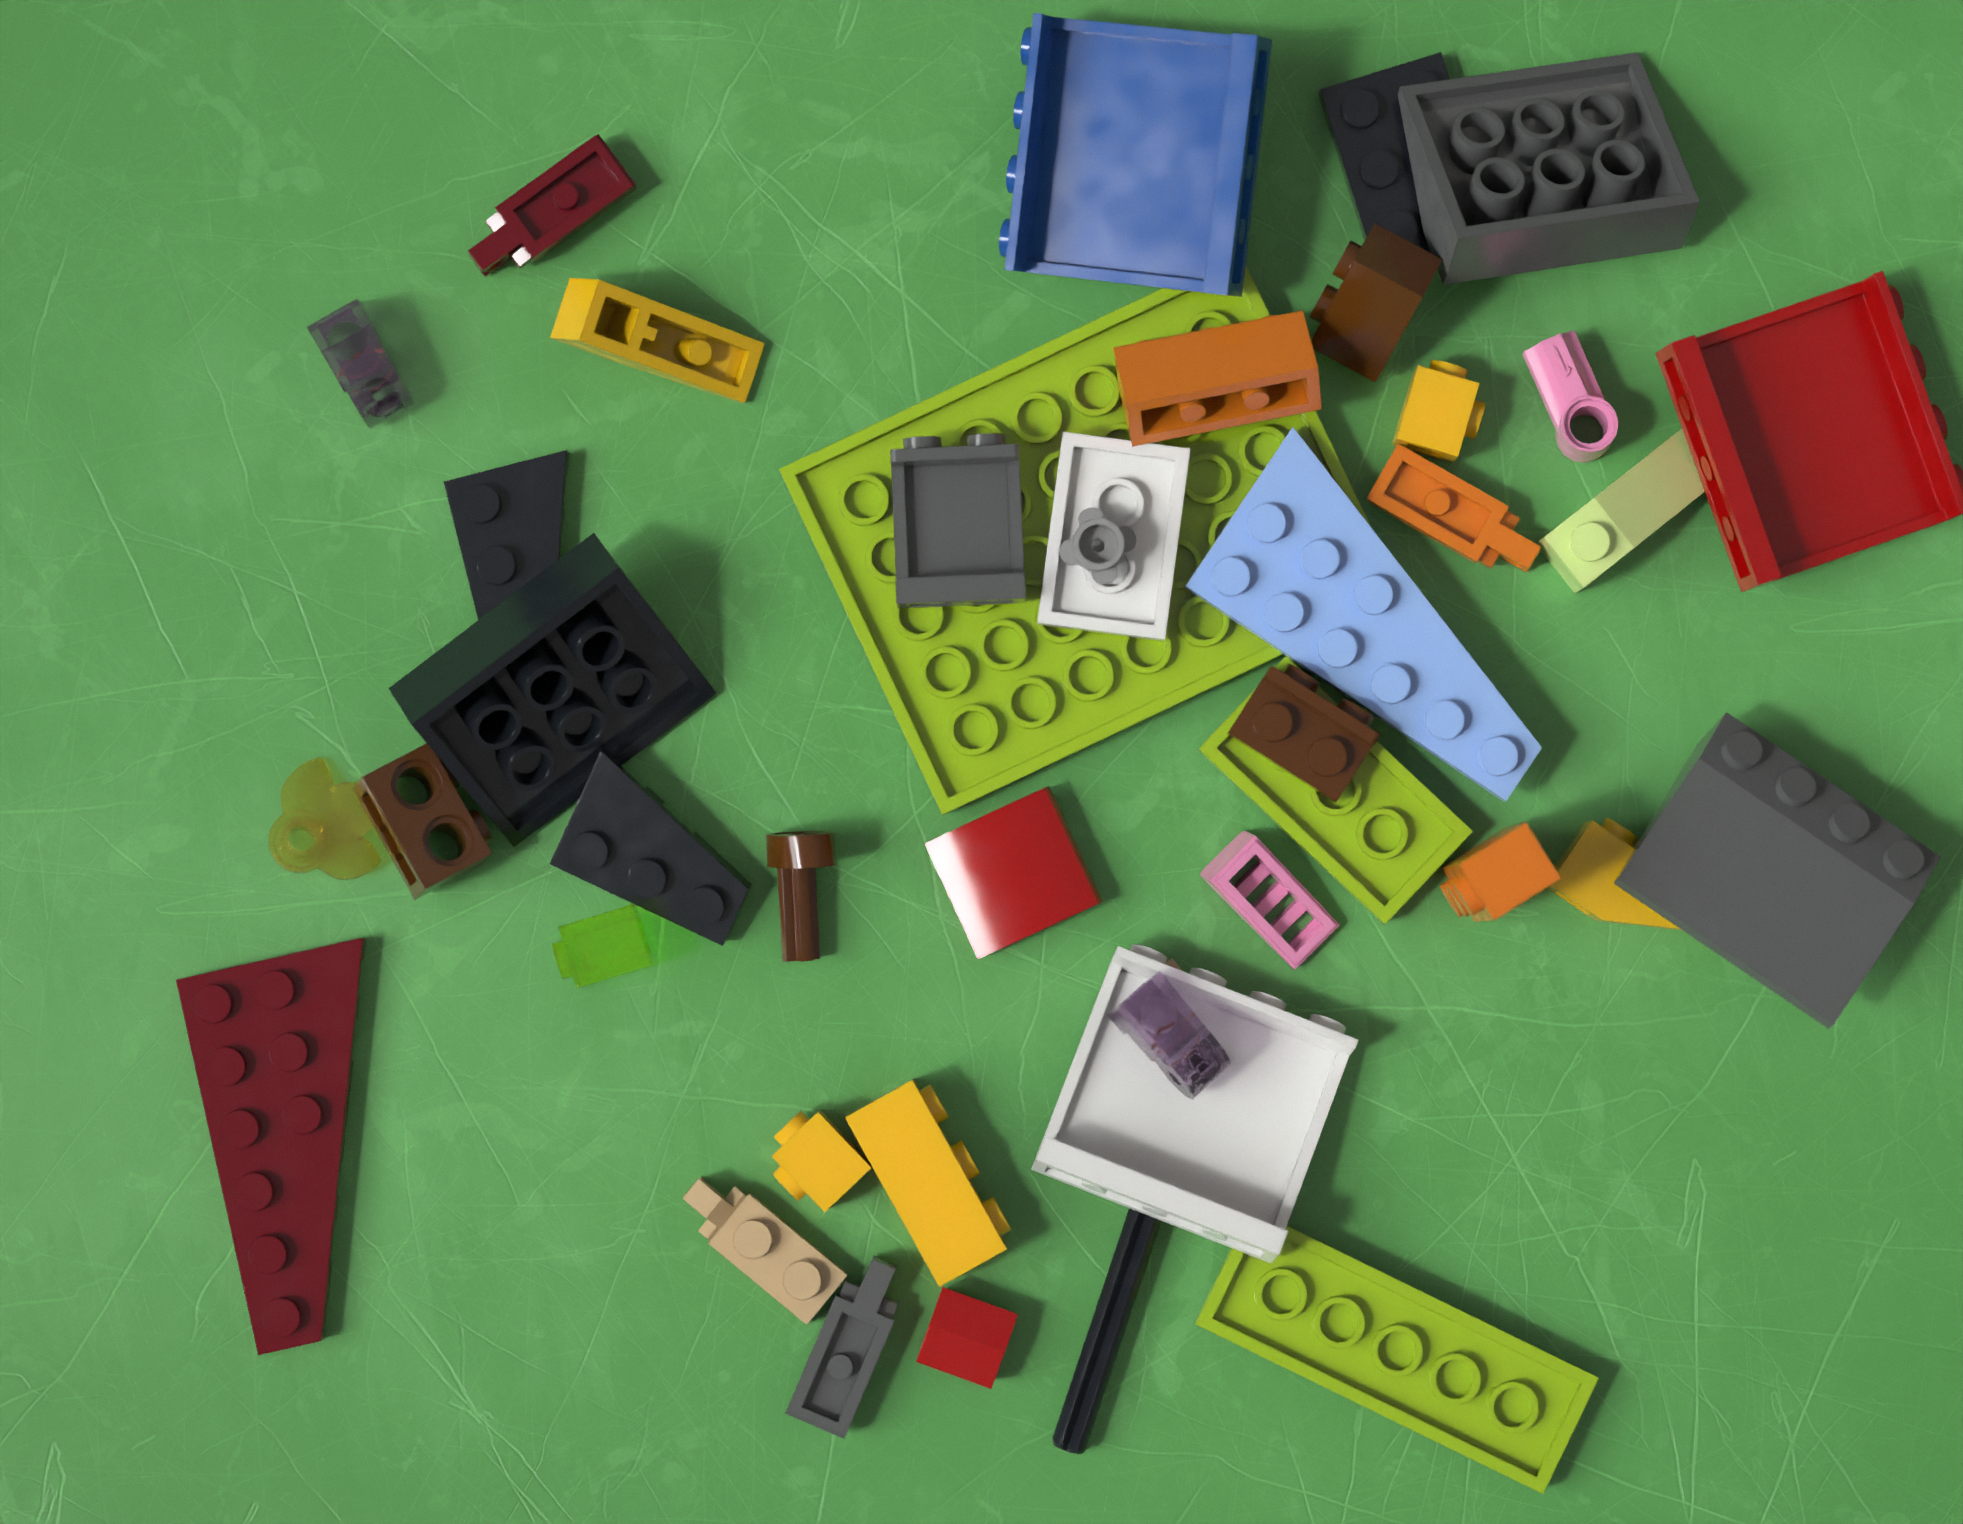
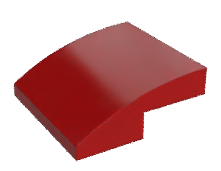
(1013, 872)

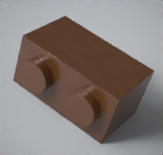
(1375, 301)

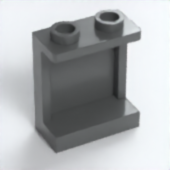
(957, 522)

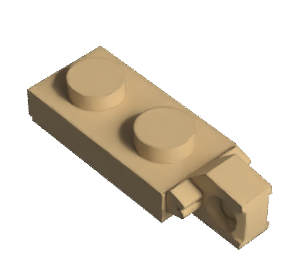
(766, 1249)

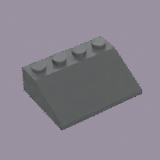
(1545, 168)
(1777, 869)

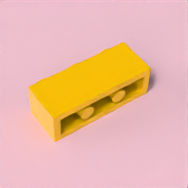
(929, 1180)

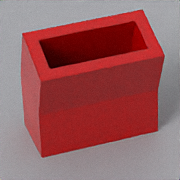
(966, 1338)

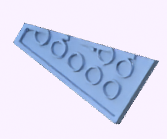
(1334, 599)

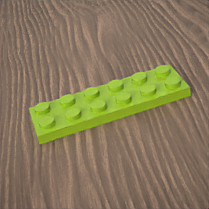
(1402, 1355)

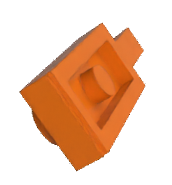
(1450, 511)

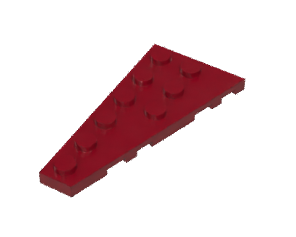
(275, 1096)

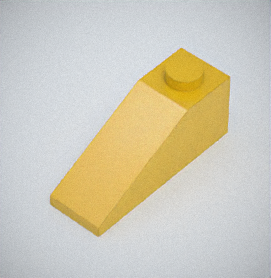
(656, 338)

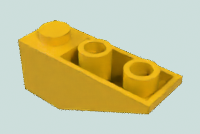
(1589, 874)

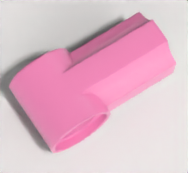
(1570, 391)

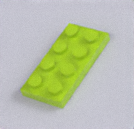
(1374, 840)

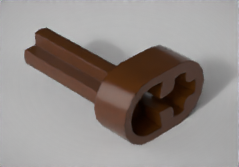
(796, 857)

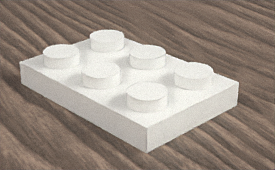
(1133, 489)

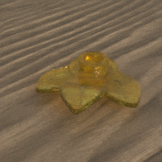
(331, 818)

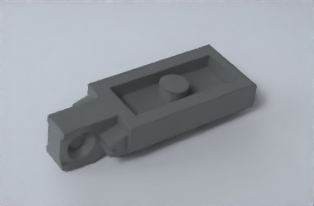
(846, 1352)

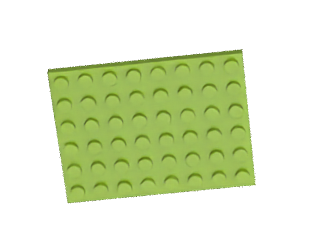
(985, 684)

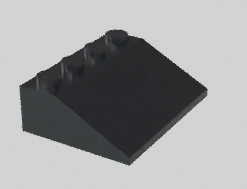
(549, 684)

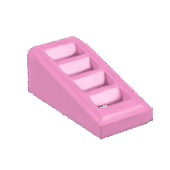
(1231, 860)

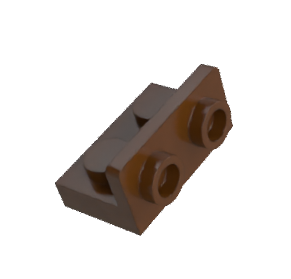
(1304, 731)

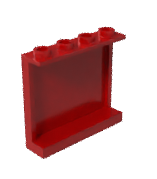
(1813, 431)

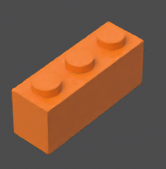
(1218, 378)
(1497, 874)

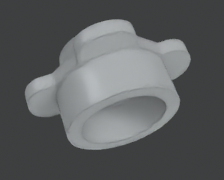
(1095, 527)

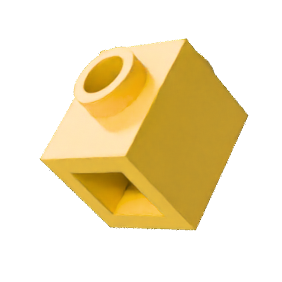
(1439, 411)
(817, 1160)

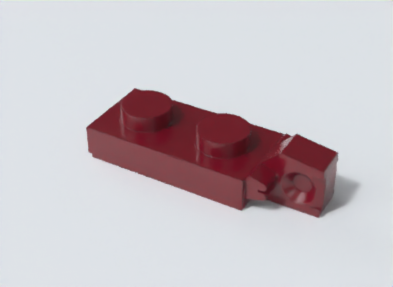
(553, 207)

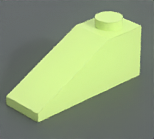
(1624, 514)

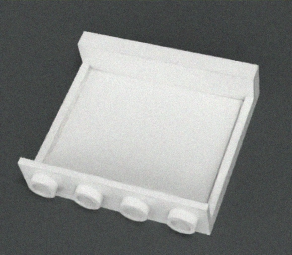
(1209, 1162)

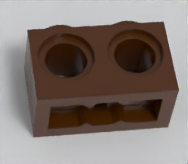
(407, 826)

